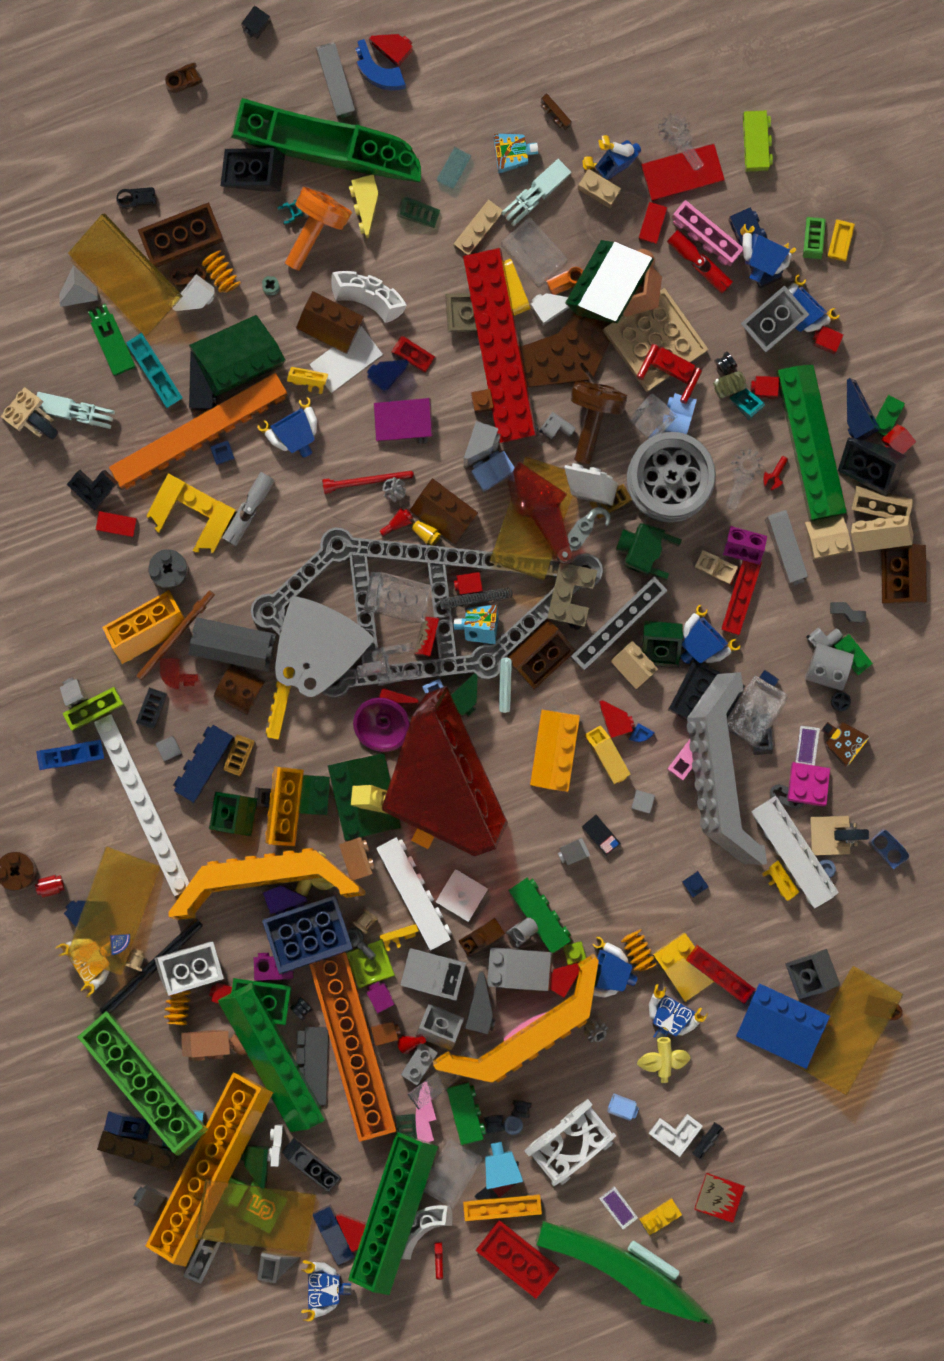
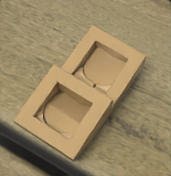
(716, 567)

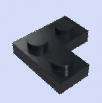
(92, 491)

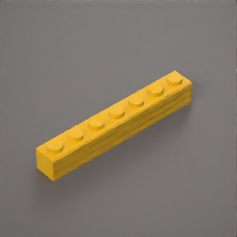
(279, 707)

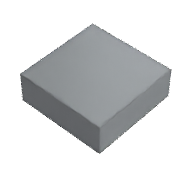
(643, 801)

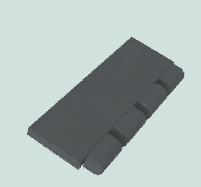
(314, 1059)

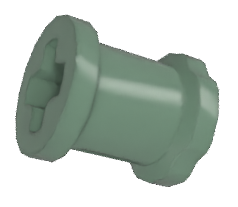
(271, 292)

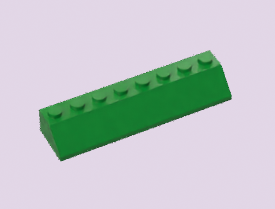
(811, 442)
(272, 1058)
(392, 1213)

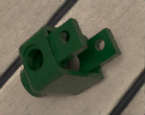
(644, 548)

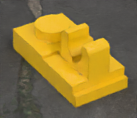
(311, 378)
(780, 877)
(407, 932)
(660, 1216)

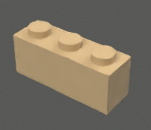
(877, 504)
(882, 533)

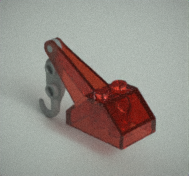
(541, 501)

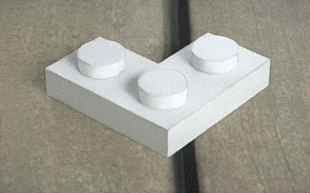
(679, 1138)
(274, 1153)

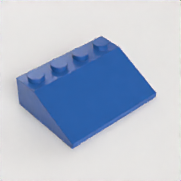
(783, 1026)

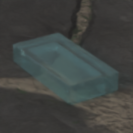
(453, 168)

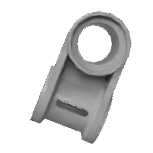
(523, 931)

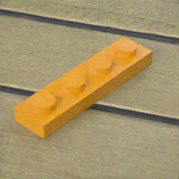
(502, 1207)

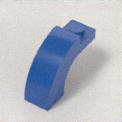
(380, 77)
(70, 755)

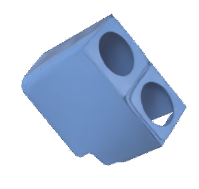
(890, 846)

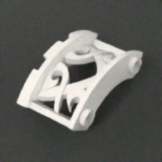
(577, 1117)

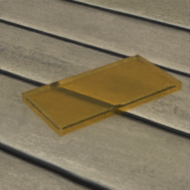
(125, 274)
(520, 541)
(112, 908)
(854, 1027)
(255, 1216)

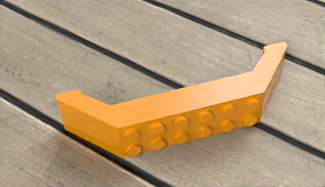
(260, 872)
(533, 1037)

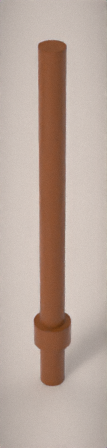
(198, 607)

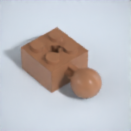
(648, 292)
(209, 1043)

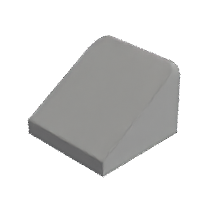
(168, 748)

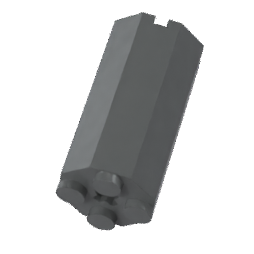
(232, 644)

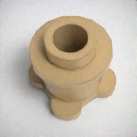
(135, 959)

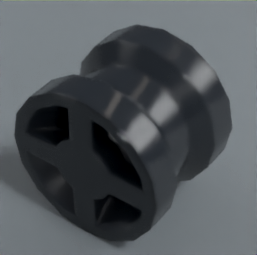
(726, 363)
(843, 702)
(301, 1008)
(521, 1109)
(494, 1123)

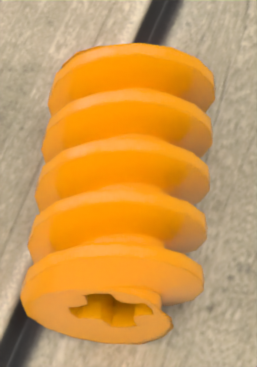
(220, 272)
(637, 951)
(177, 1007)

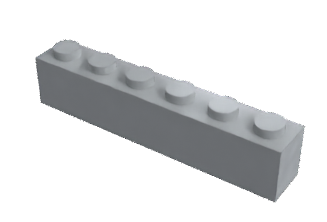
(618, 623)

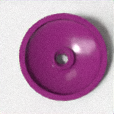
(375, 732)

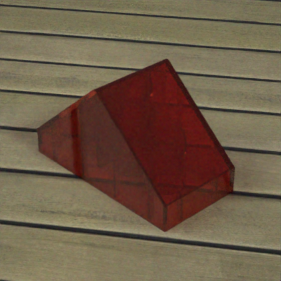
(442, 781)

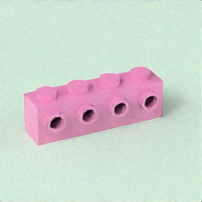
(707, 233)

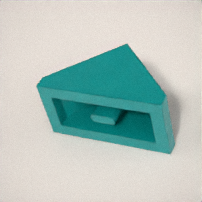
(747, 403)

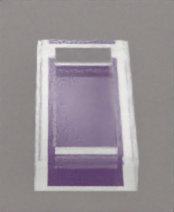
(807, 745)
(618, 1208)

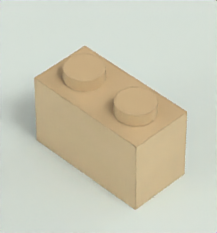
(599, 188)
(634, 665)

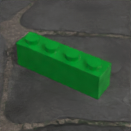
(536, 908)

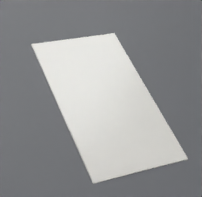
(344, 366)

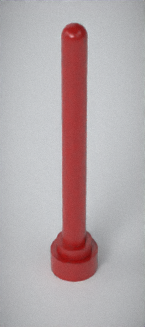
(331, 485)

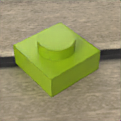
(574, 952)

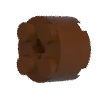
(26, 869)

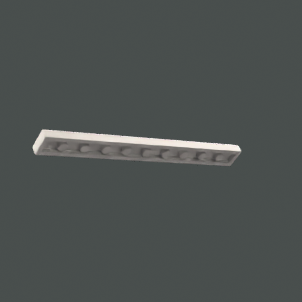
(142, 804)

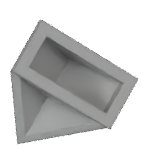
(77, 289)
(274, 1265)

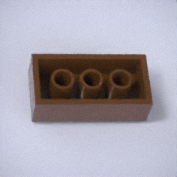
(180, 235)

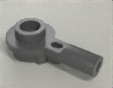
(356, 938)

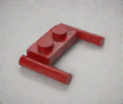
(672, 365)

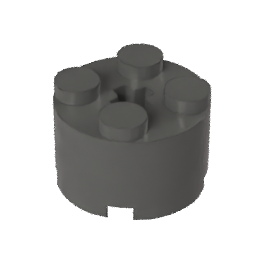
(166, 558)

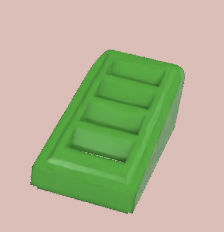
(814, 250)

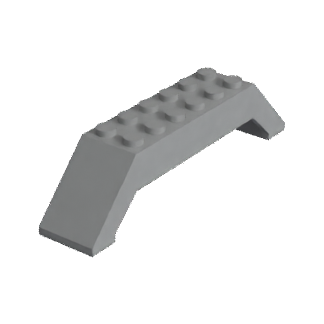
(715, 770)

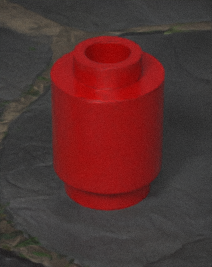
(49, 886)

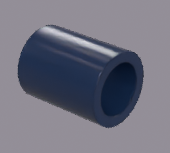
(769, 678)

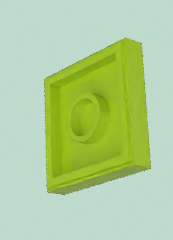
(370, 971)

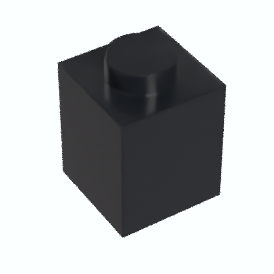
(255, 22)

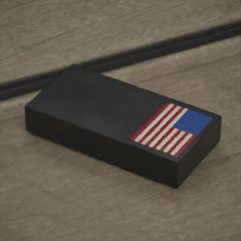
(601, 835)

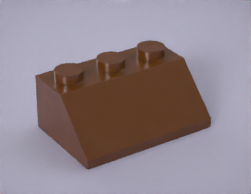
(330, 322)
(443, 511)
(904, 574)
(540, 653)

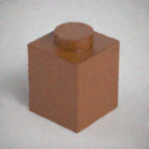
(482, 401)
(385, 1032)

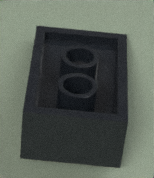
(253, 169)
(872, 465)

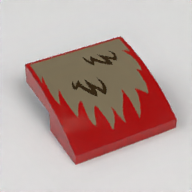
(426, 636)
(719, 1197)

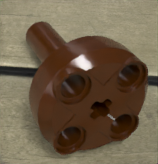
(597, 400)

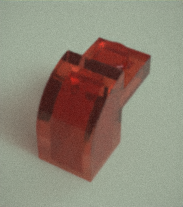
(171, 674)

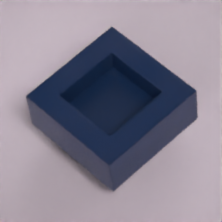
(222, 452)
(695, 884)

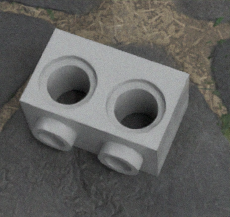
(419, 1063)

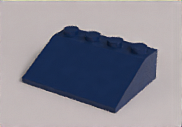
(307, 934)

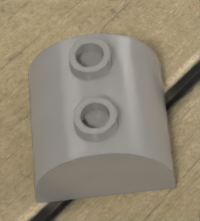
(829, 667)
(440, 1027)

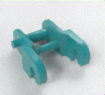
(300, 212)

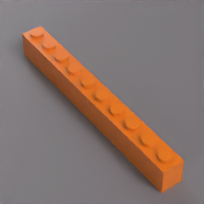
(199, 430)

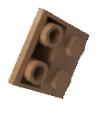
(356, 858)

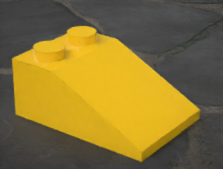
(681, 973)

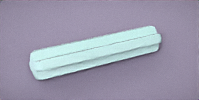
(505, 685)
(653, 1260)

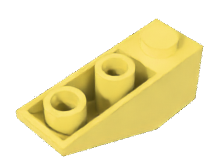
(366, 196)
(368, 797)

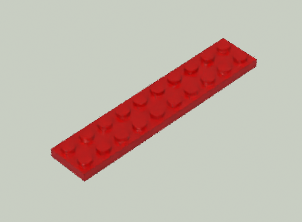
(499, 345)

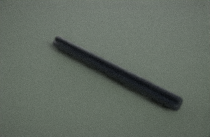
(151, 967)

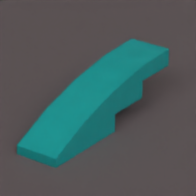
(154, 370)

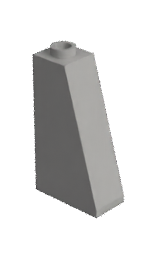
(335, 79)
(786, 547)

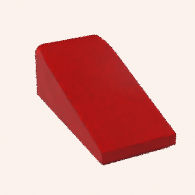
(413, 354)
(397, 697)

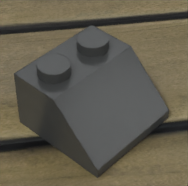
(812, 974)

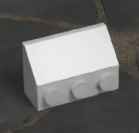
(189, 968)

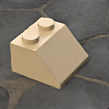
(828, 537)

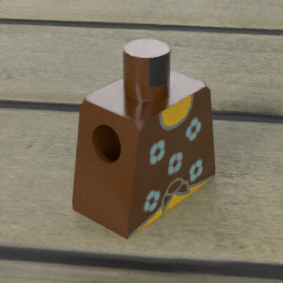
(844, 741)

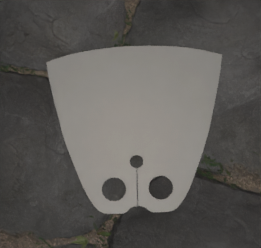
(320, 638)

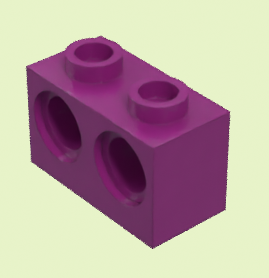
(745, 545)
(272, 973)
(380, 996)

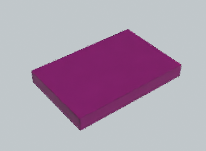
(403, 419)

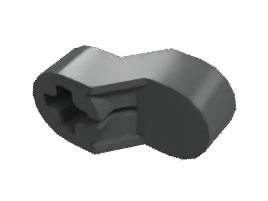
(851, 615)

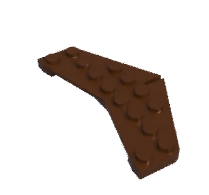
(559, 356)

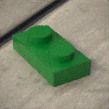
(888, 414)
(860, 659)

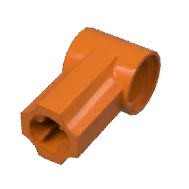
(563, 281)

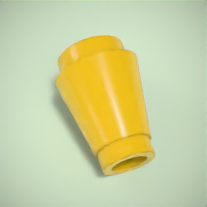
(426, 533)

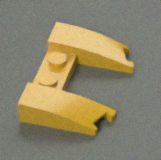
(177, 490)

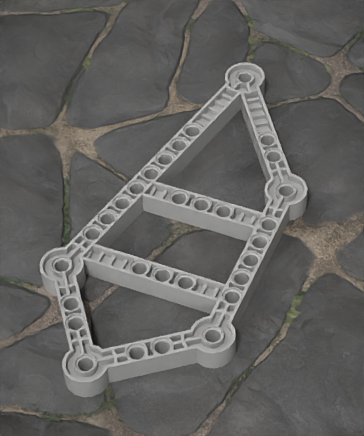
(358, 551)

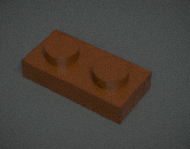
(551, 107)

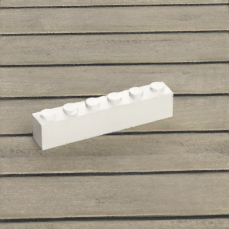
(795, 852)
(413, 893)

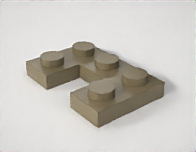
(560, 606)

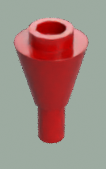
(401, 519)
(408, 1043)

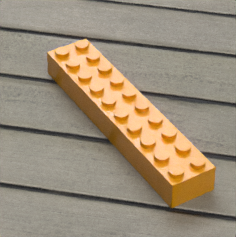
(211, 1159)

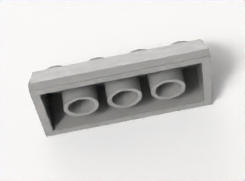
(481, 444)

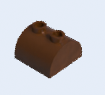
(239, 689)

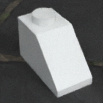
(195, 295)
(548, 307)

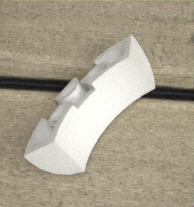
(368, 291)
(425, 1221)

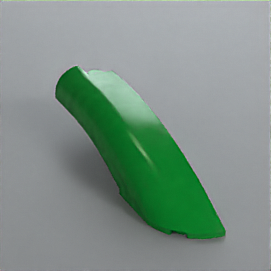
(326, 141)
(639, 1277)

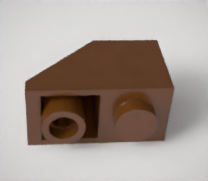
(481, 937)

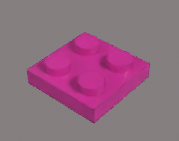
(808, 784)

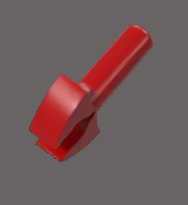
(776, 472)
(438, 1260)

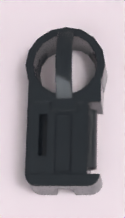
(140, 197)

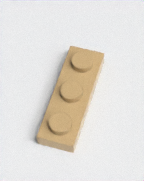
(478, 228)

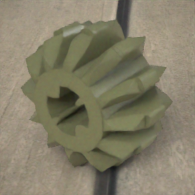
(730, 384)

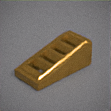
(627, 497)
(227, 767)

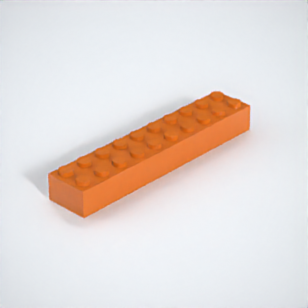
(353, 1047)

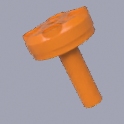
(321, 210)

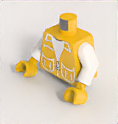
(91, 975)

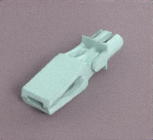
(543, 185)
(64, 407)

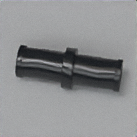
(708, 1140)

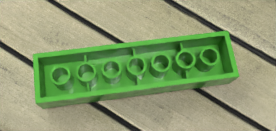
(142, 1083)

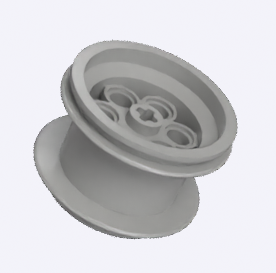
(697, 462)

